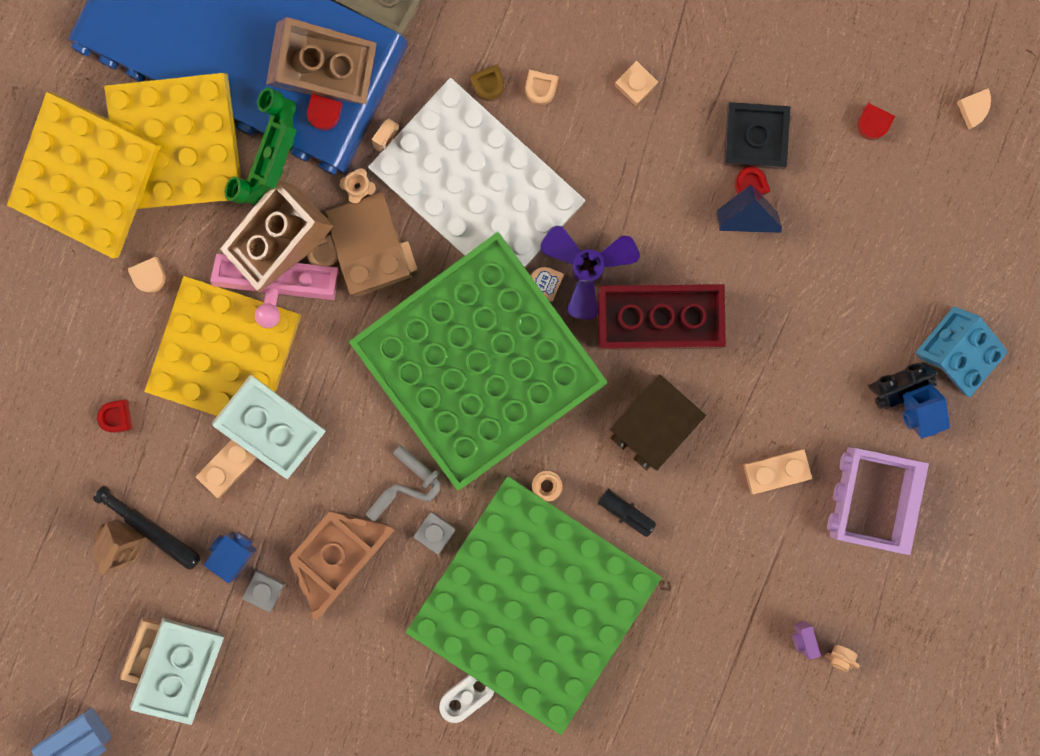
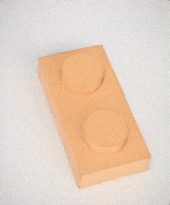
(225, 468)
(777, 471)
(140, 650)

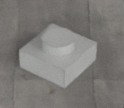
(434, 532)
(263, 591)

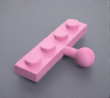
(299, 280)

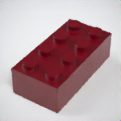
(661, 317)

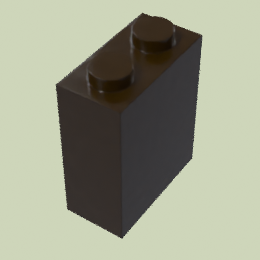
(656, 423)

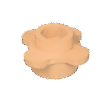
(348, 183)
(842, 658)

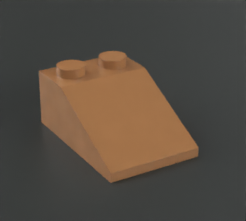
(320, 62)
(276, 235)
(368, 245)

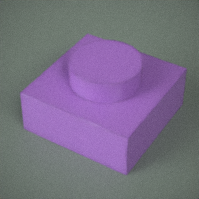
(805, 640)

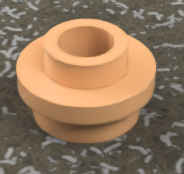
(557, 485)

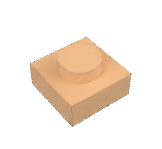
(636, 83)

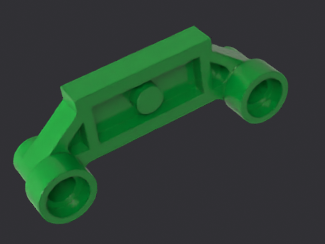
(271, 153)

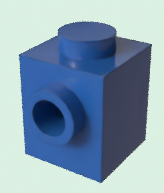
(925, 411)
(230, 555)

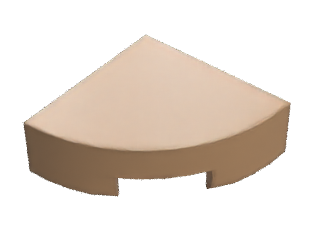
(975, 107)

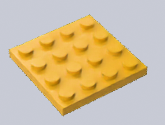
(195, 133)
(83, 174)
(216, 346)

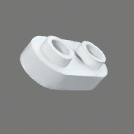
(468, 697)

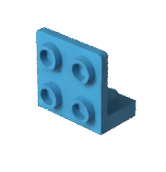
(963, 349)

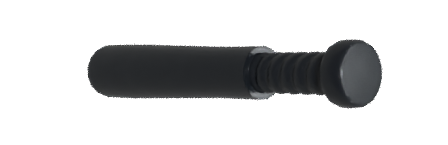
(161, 538)

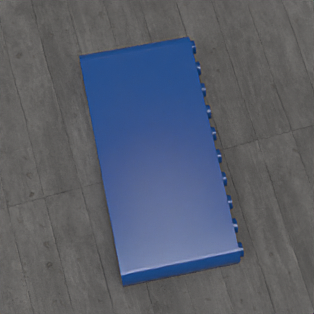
(237, 39)

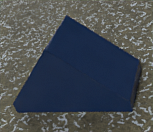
(748, 213)

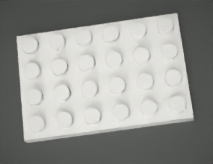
(474, 177)

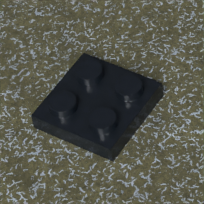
(757, 135)

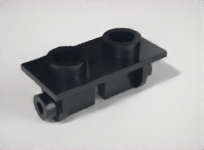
(892, 387)

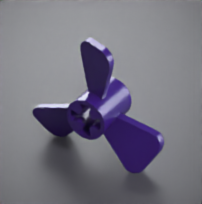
(561, 247)

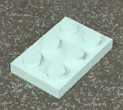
(268, 427)
(176, 671)

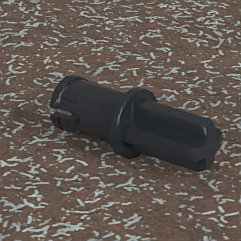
(627, 513)

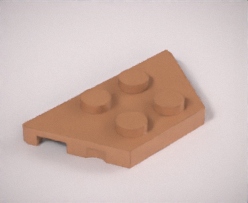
(335, 556)

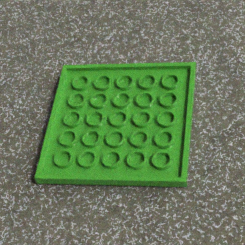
(478, 361)
(533, 605)

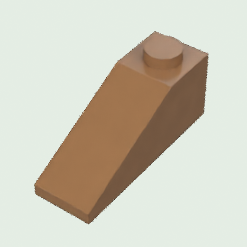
(116, 546)

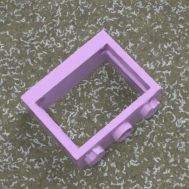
(908, 504)

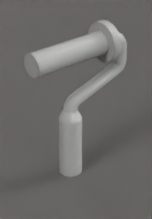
(420, 470)

